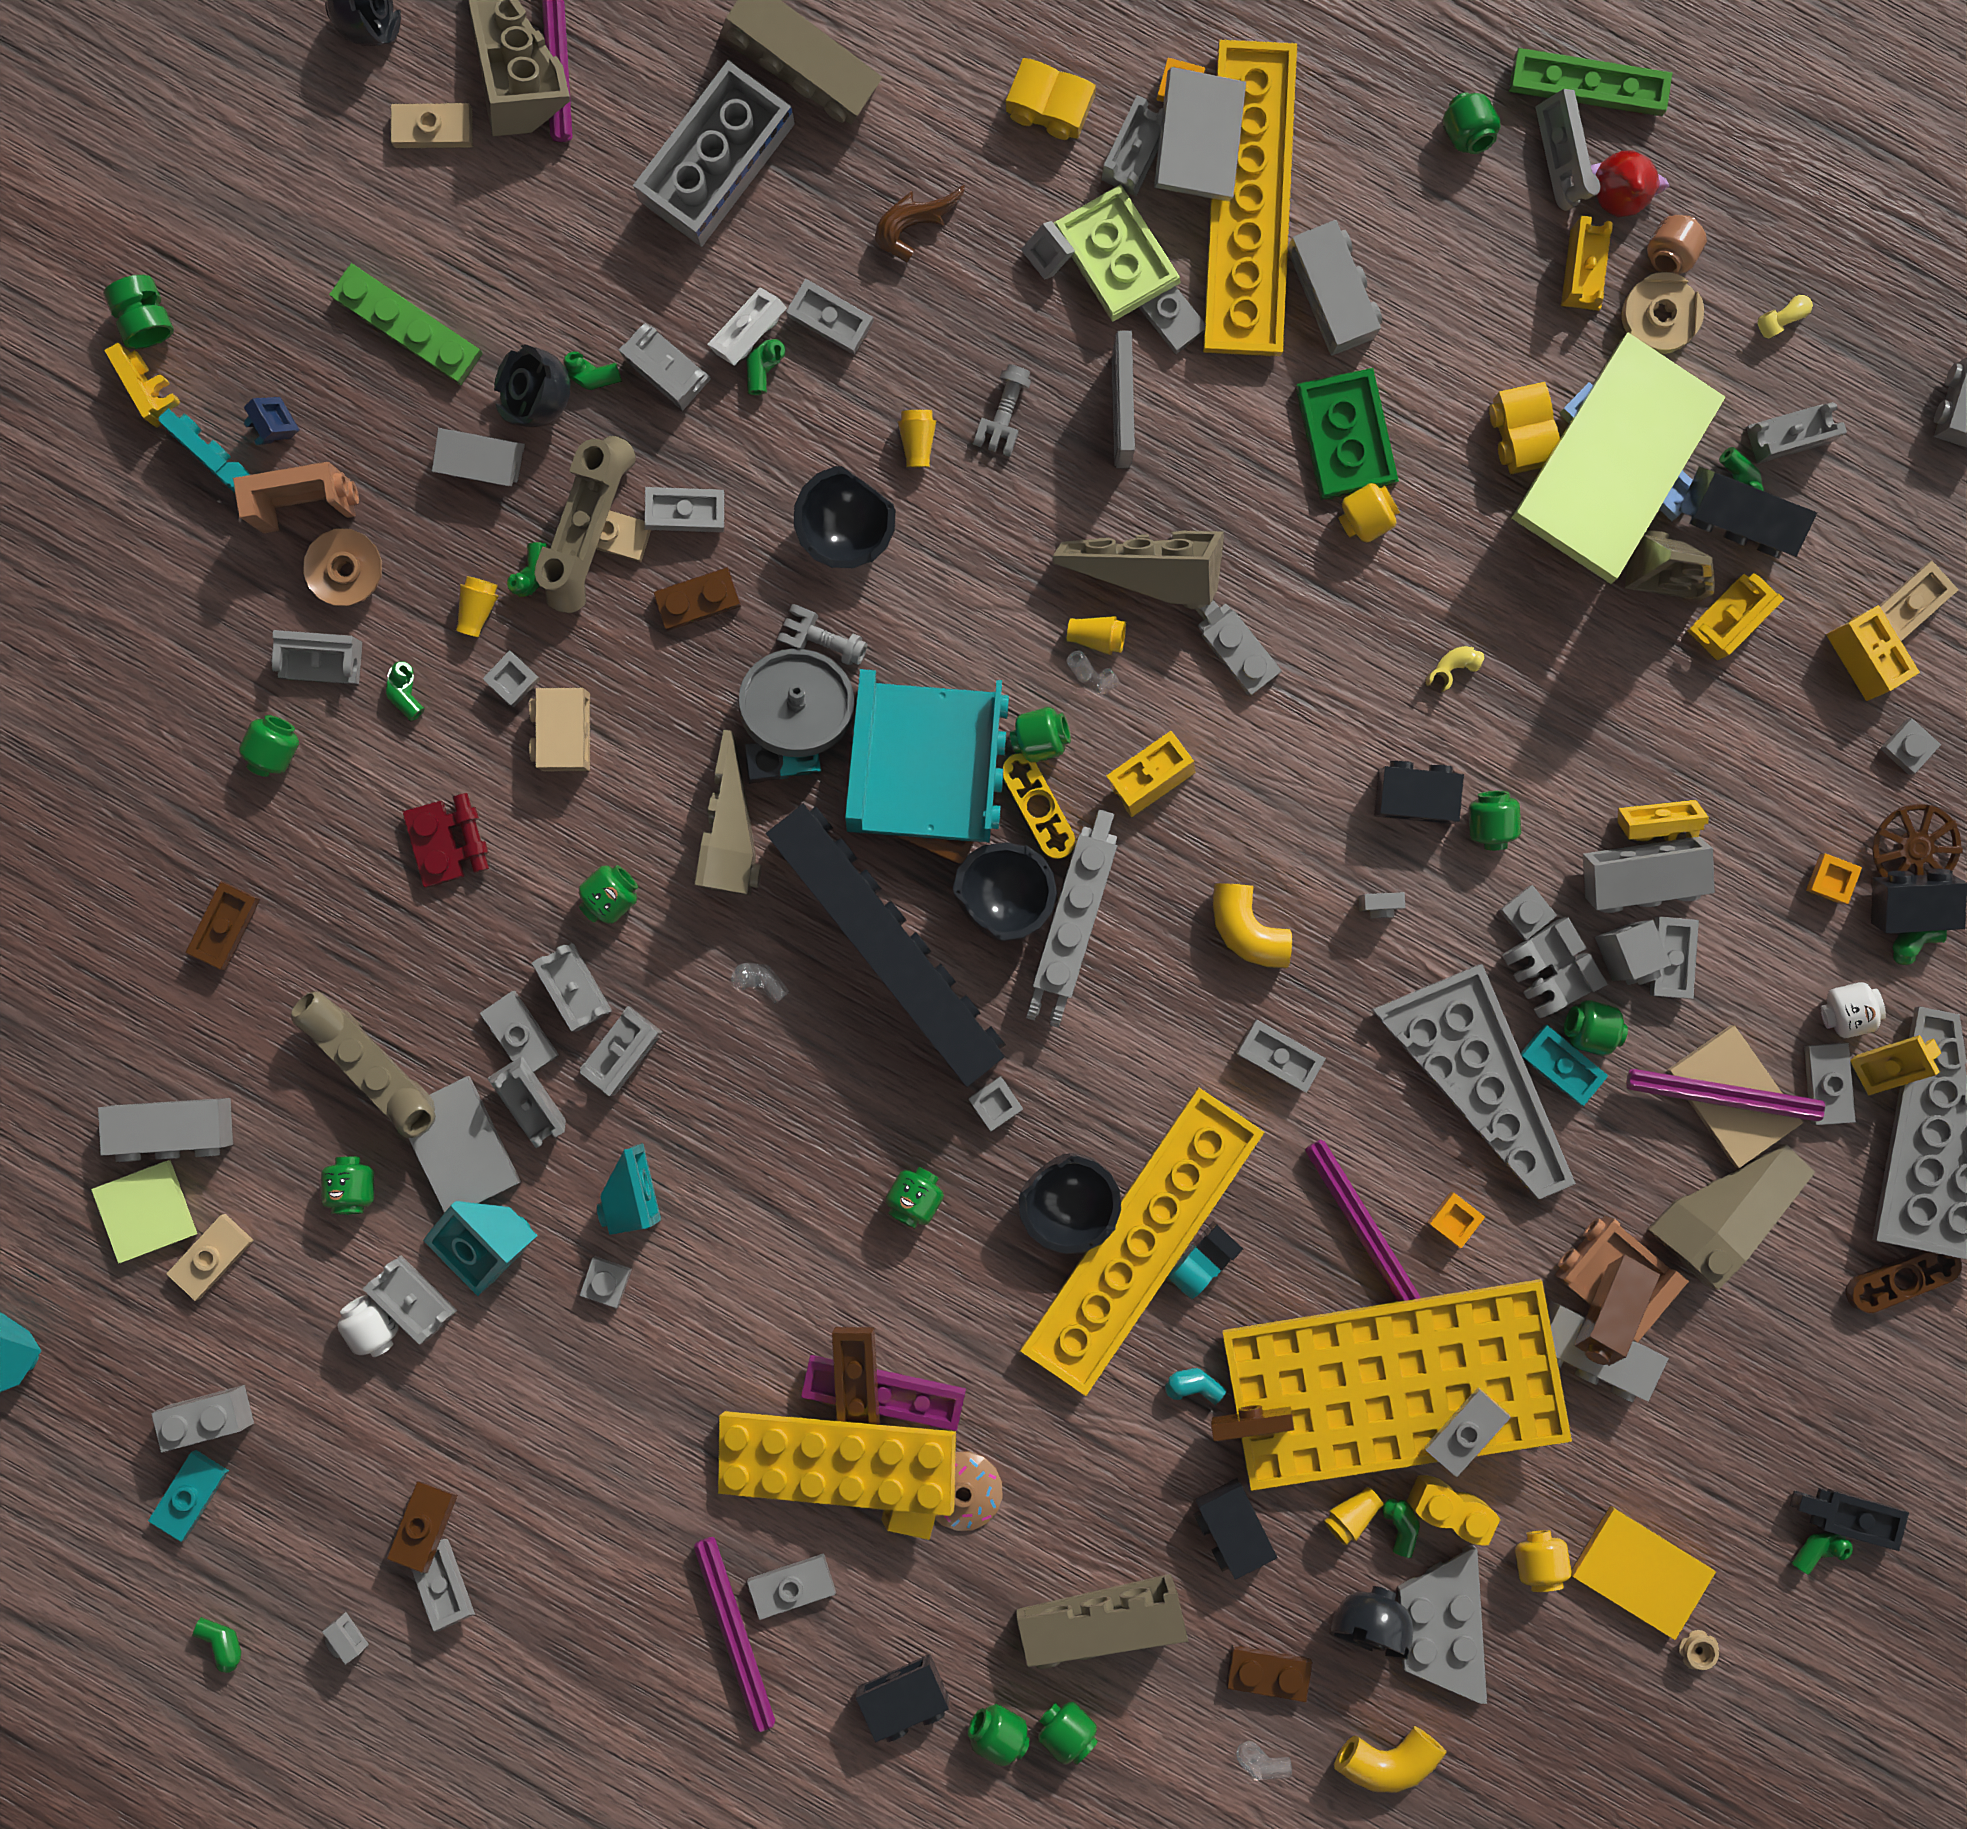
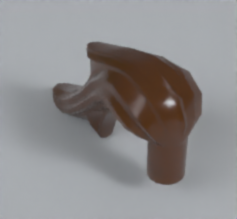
(908, 213)

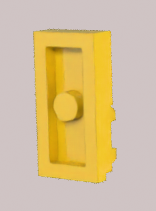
(142, 391)
(1663, 819)
(1896, 1064)

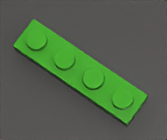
(1592, 80)
(406, 324)

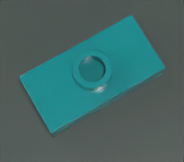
(1563, 1065)
(188, 1495)

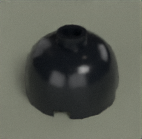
(364, 20)
(531, 387)
(1374, 1622)

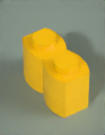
(1050, 99)
(1525, 426)
(1456, 1510)

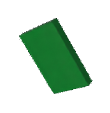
(1346, 433)

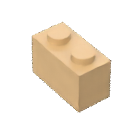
(561, 729)

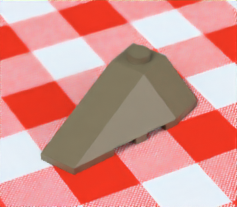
(516, 68)
(1670, 568)
(1170, 570)
(728, 851)
(1731, 1216)

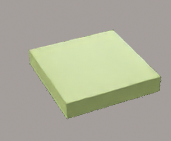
(144, 1211)

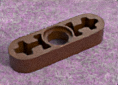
(1881, 1299)

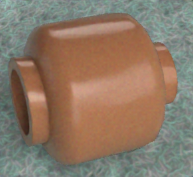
(1676, 244)

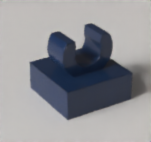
(270, 419)

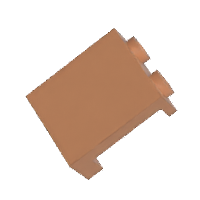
(263, 492)
(1605, 1243)

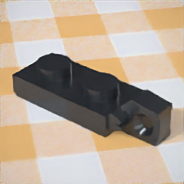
(1854, 1517)

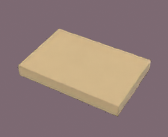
(1732, 1062)

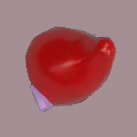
(1627, 183)

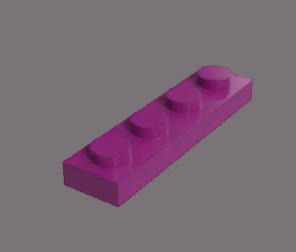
(898, 1395)

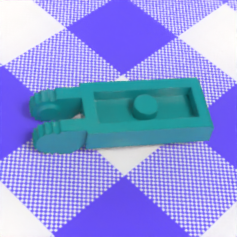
(210, 454)

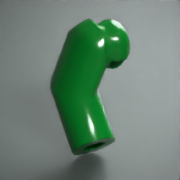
(223, 1642)

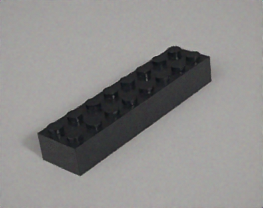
(885, 944)

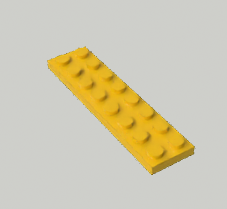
(1252, 228)
(1152, 1232)

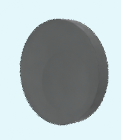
(796, 702)

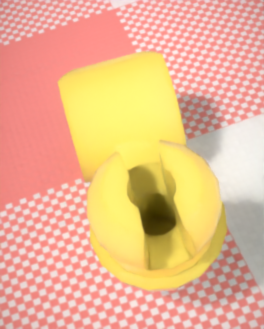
(1773, 322)
(1456, 658)

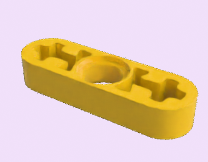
(1060, 828)

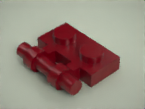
(435, 844)

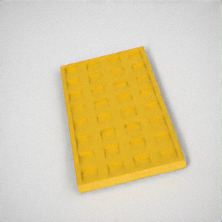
(1389, 1376)

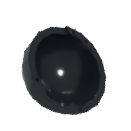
(843, 519)
(1005, 890)
(1070, 1204)

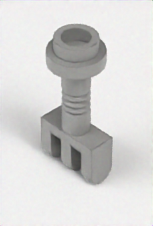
(1015, 379)
(852, 649)

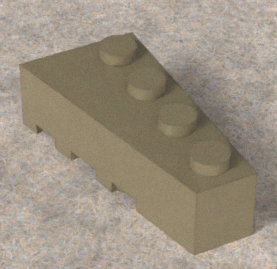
(800, 56)
(1102, 1622)

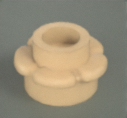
(1703, 1660)

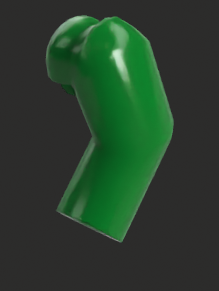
(760, 362)
(588, 375)
(1741, 468)
(525, 582)
(399, 690)
(1910, 943)
(1406, 1523)
(1822, 1546)

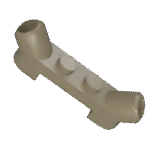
(565, 565)
(365, 1063)

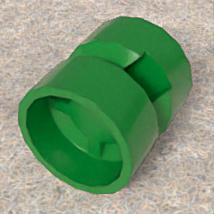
(137, 306)

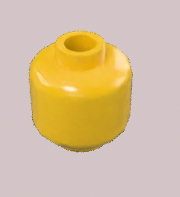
(1369, 512)
(1543, 1561)

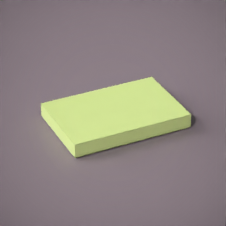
(1117, 253)

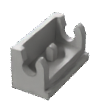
(1134, 148)
(664, 366)
(1794, 432)
(477, 457)
(316, 657)
(572, 987)
(620, 1051)
(528, 1101)
(410, 1300)

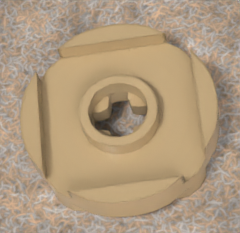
(1677, 297)

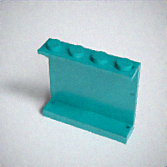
(925, 761)

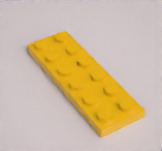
(837, 1463)

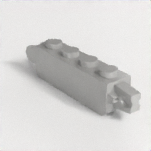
(1074, 916)

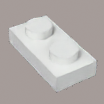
(747, 326)

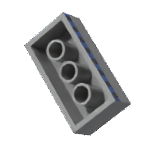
(714, 153)

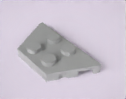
(1447, 1626)

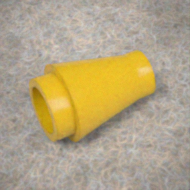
(917, 436)
(475, 605)
(1100, 633)
(1352, 1516)

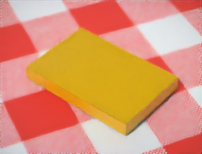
(1642, 1572)

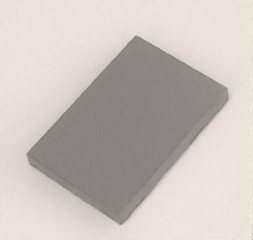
(1200, 134)
(1123, 399)
(463, 1148)

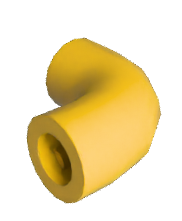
(1244, 933)
(1391, 1769)

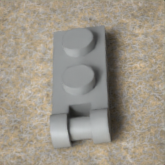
(1566, 150)

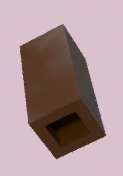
(1616, 1311)

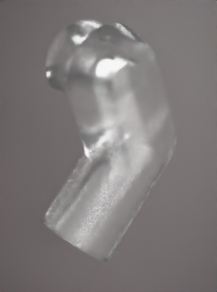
(1086, 674)
(759, 976)
(1259, 1765)

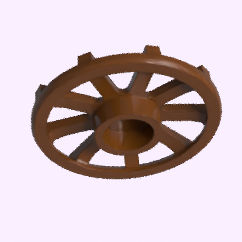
(1918, 846)

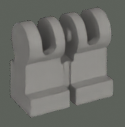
(1571, 975)

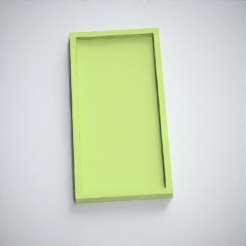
(1618, 458)

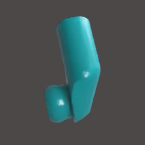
(1194, 1381)

